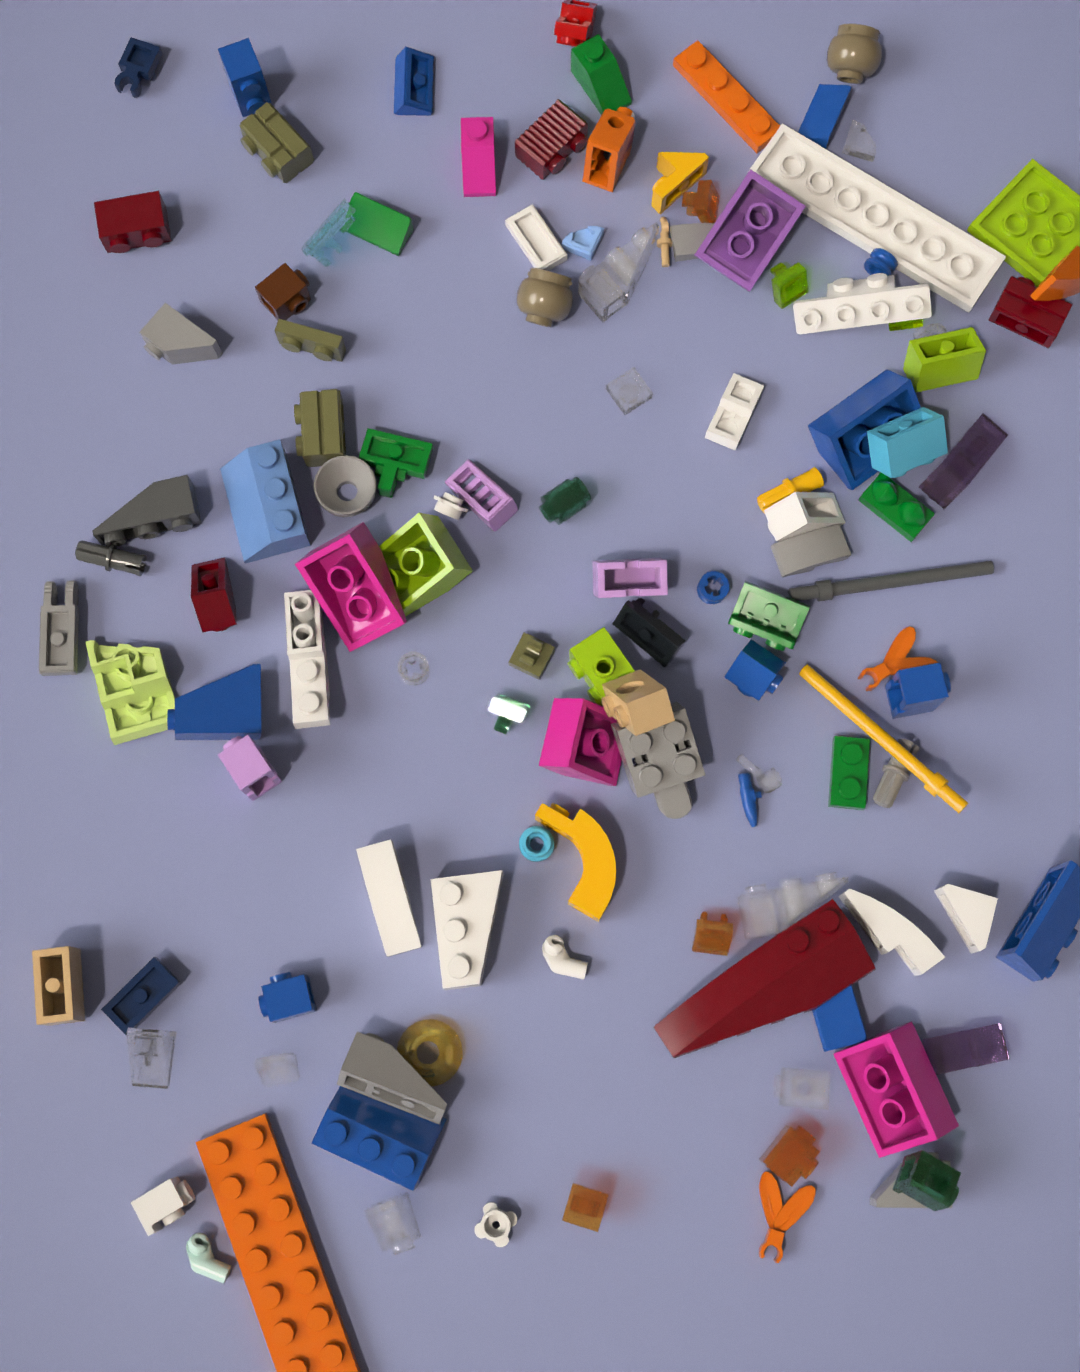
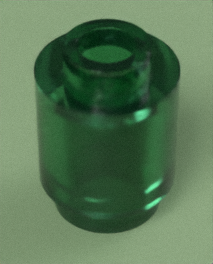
(564, 500)

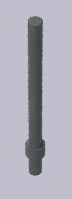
(825, 590)

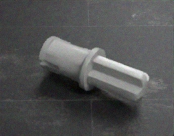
(893, 777)

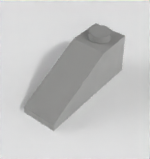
(384, 1075)

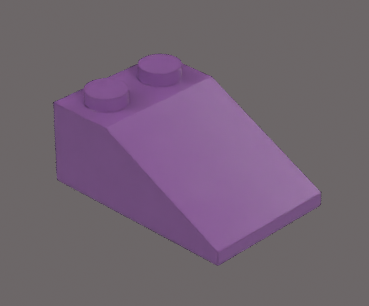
(749, 230)

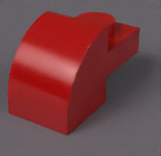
(575, 22)

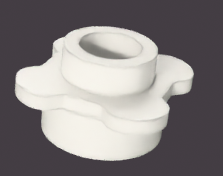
(450, 505)
(500, 1234)

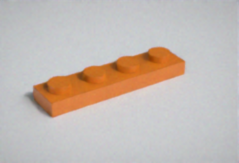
(726, 96)

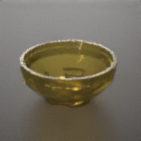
(447, 1042)

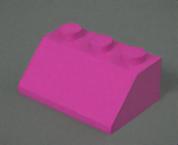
(896, 1090)

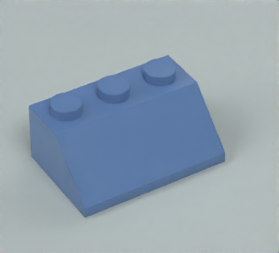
(264, 502)

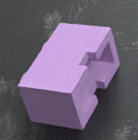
(630, 577)
(249, 767)

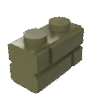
(276, 143)
(321, 426)

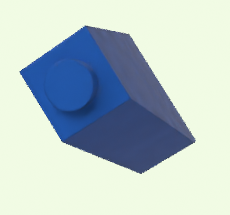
(220, 708)

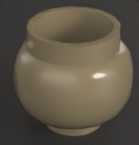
(854, 53)
(545, 297)

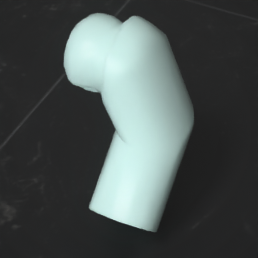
(203, 1260)

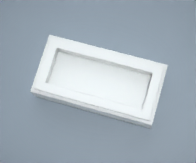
(536, 239)

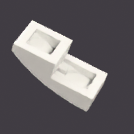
(734, 411)

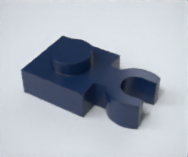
(137, 62)

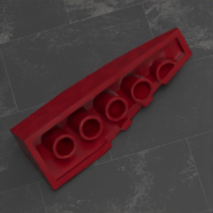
(775, 981)

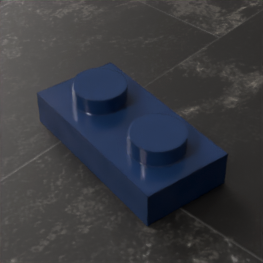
(141, 995)

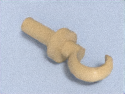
(664, 242)

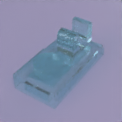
(338, 220)

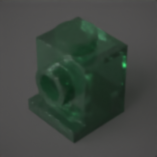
(940, 1178)

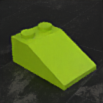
(423, 561)

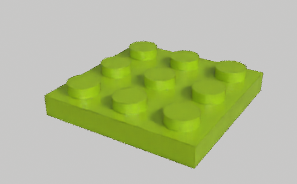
(1031, 222)

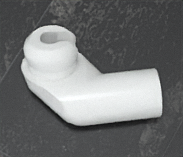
(559, 960)

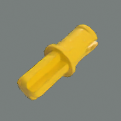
(802, 483)

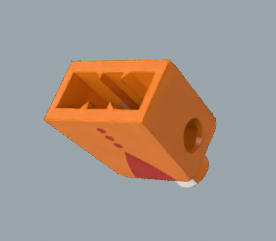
(611, 134)

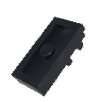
(648, 631)

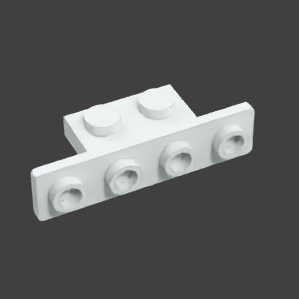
(861, 304)

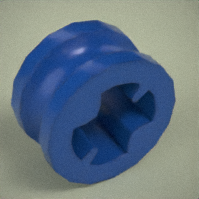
(880, 262)
(722, 592)

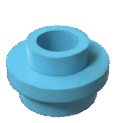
(532, 833)

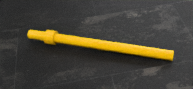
(934, 782)

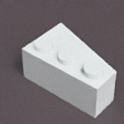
(464, 925)

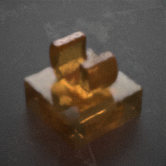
(703, 203)
(712, 936)
(585, 1207)

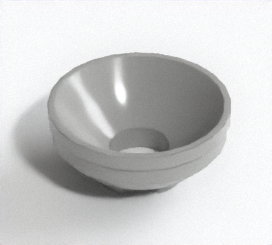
(343, 471)

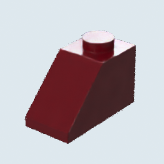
(213, 595)

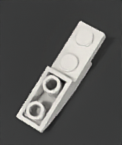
(307, 660)

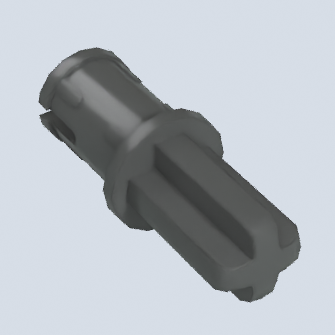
(110, 557)

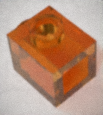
(791, 1155)

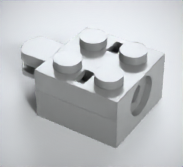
(663, 762)

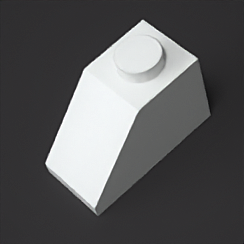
(803, 513)

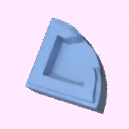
(583, 242)

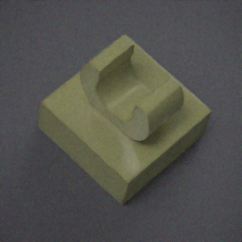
(531, 656)

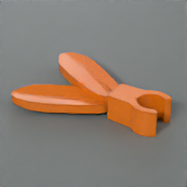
(895, 659)
(780, 1216)

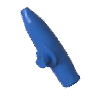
(749, 798)

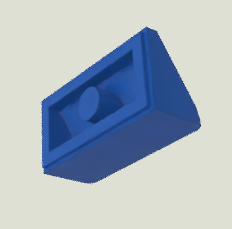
(413, 83)
(824, 113)
(840, 1021)

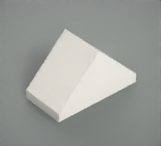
(970, 914)

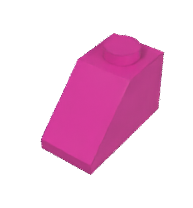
(478, 156)

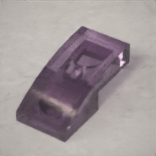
(966, 1048)

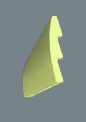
(131, 689)

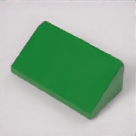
(380, 224)

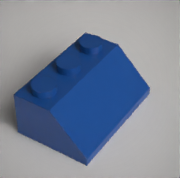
(843, 429)
(1045, 924)
(378, 1137)

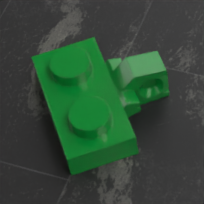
(395, 458)

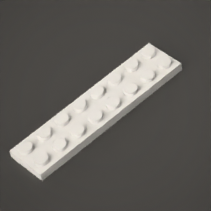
(879, 217)

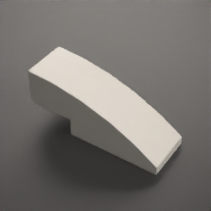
(389, 897)
(892, 931)

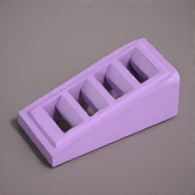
(496, 510)

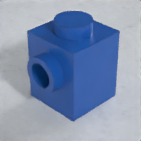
(756, 671)
(287, 997)

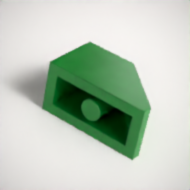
(599, 74)

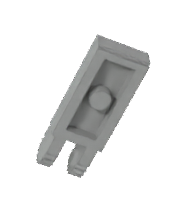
(59, 631)

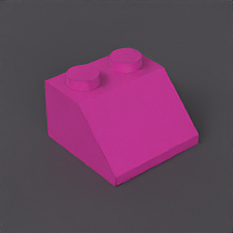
(581, 742)

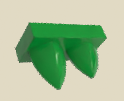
(896, 507)

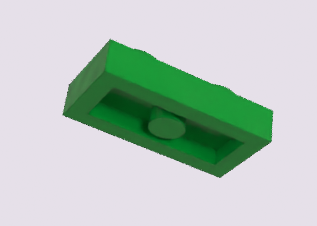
(849, 773)

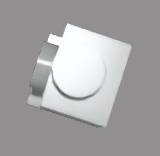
(163, 1204)

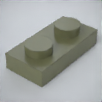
(300, 337)

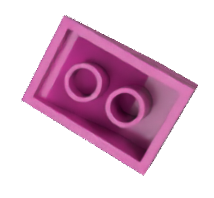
(353, 586)

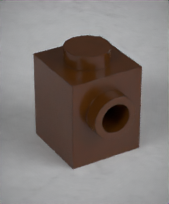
(284, 292)

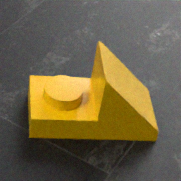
(679, 174)

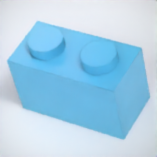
(907, 442)

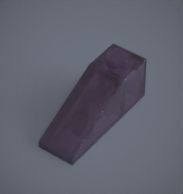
(963, 461)

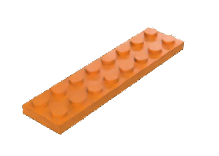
(276, 1250)

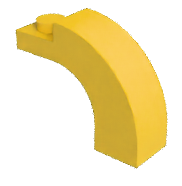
(597, 855)

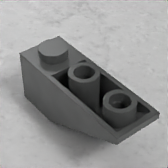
(157, 509)

